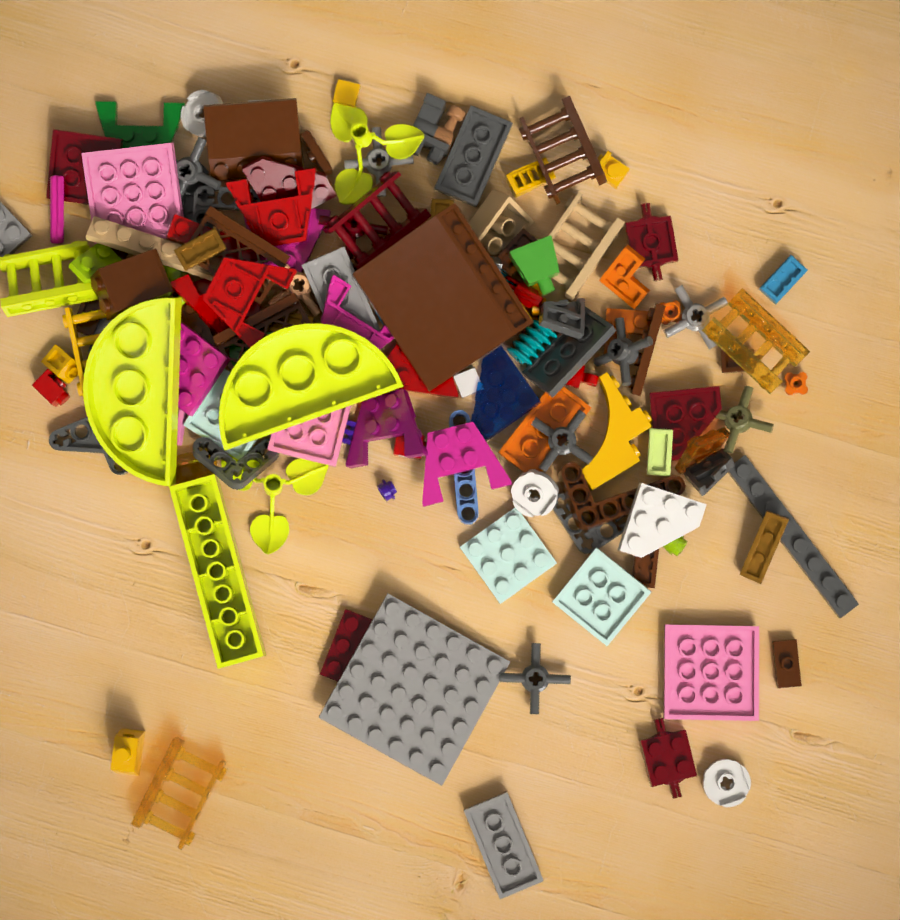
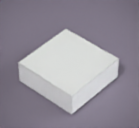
(467, 382)

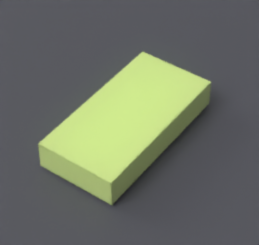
(659, 452)

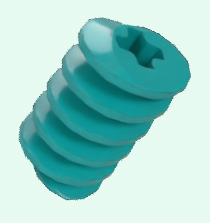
(531, 342)

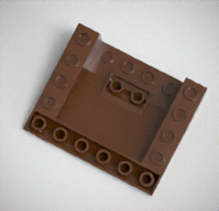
(442, 297)

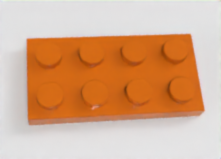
(528, 445)

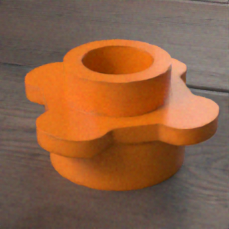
(675, 316)
(800, 388)

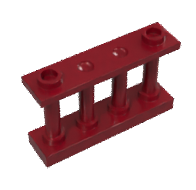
(397, 231)

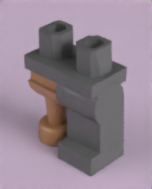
(437, 138)

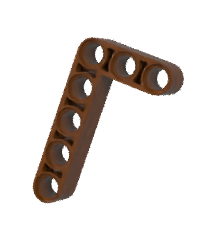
(596, 509)

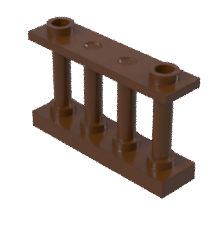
(584, 152)

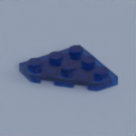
(504, 394)

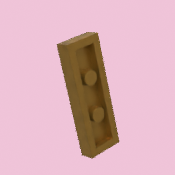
(764, 546)

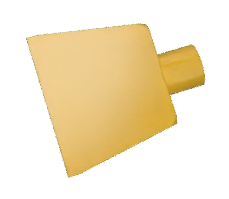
(128, 751)

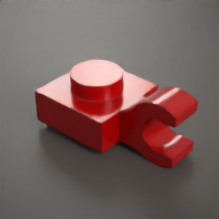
(581, 377)

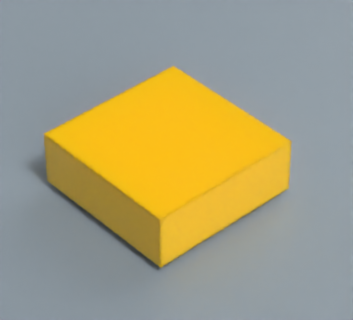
(346, 93)

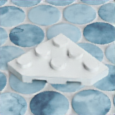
(658, 519)

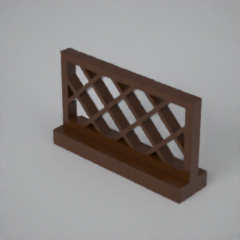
(245, 237)
(260, 321)

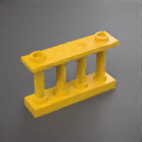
(70, 321)

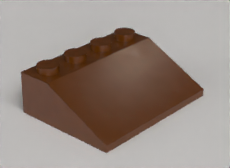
(251, 130)

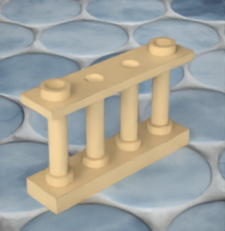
(598, 248)

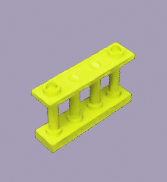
(44, 299)

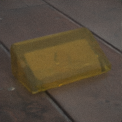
(189, 468)

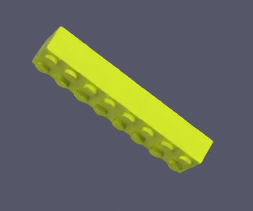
(217, 571)

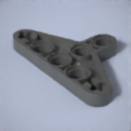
(86, 444)

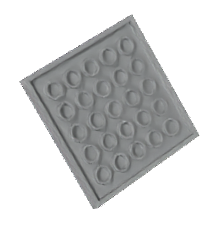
(414, 689)

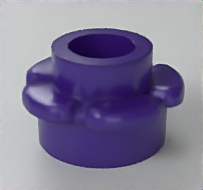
(387, 490)

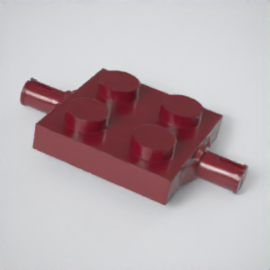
(653, 240)
(668, 758)

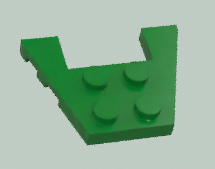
(140, 135)

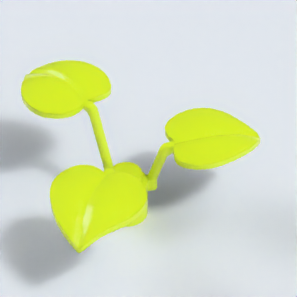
(350, 124)
(307, 478)

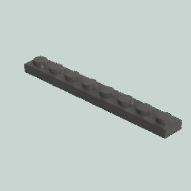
(794, 538)

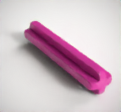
(57, 209)

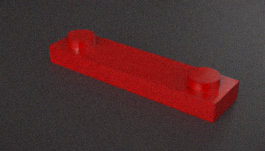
(183, 229)

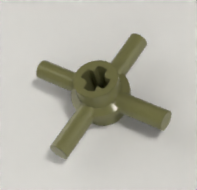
(742, 425)

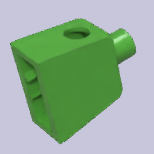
(537, 263)

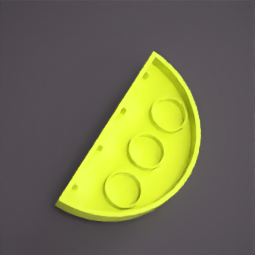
(298, 378)
(135, 389)

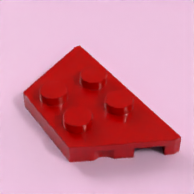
(412, 382)

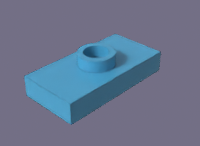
(783, 279)

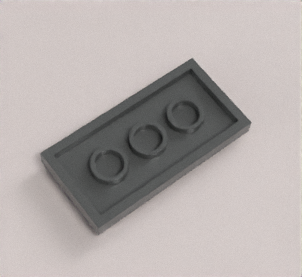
(473, 156)
(568, 355)

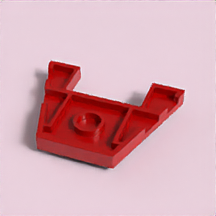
(280, 219)
(236, 288)
(187, 290)

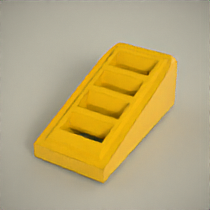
(510, 178)

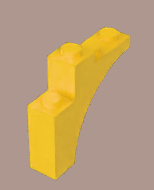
(623, 425)

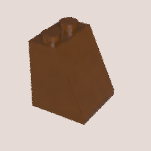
(130, 283)

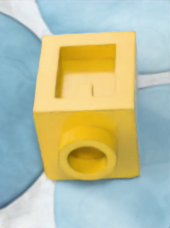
(613, 169)
(61, 364)

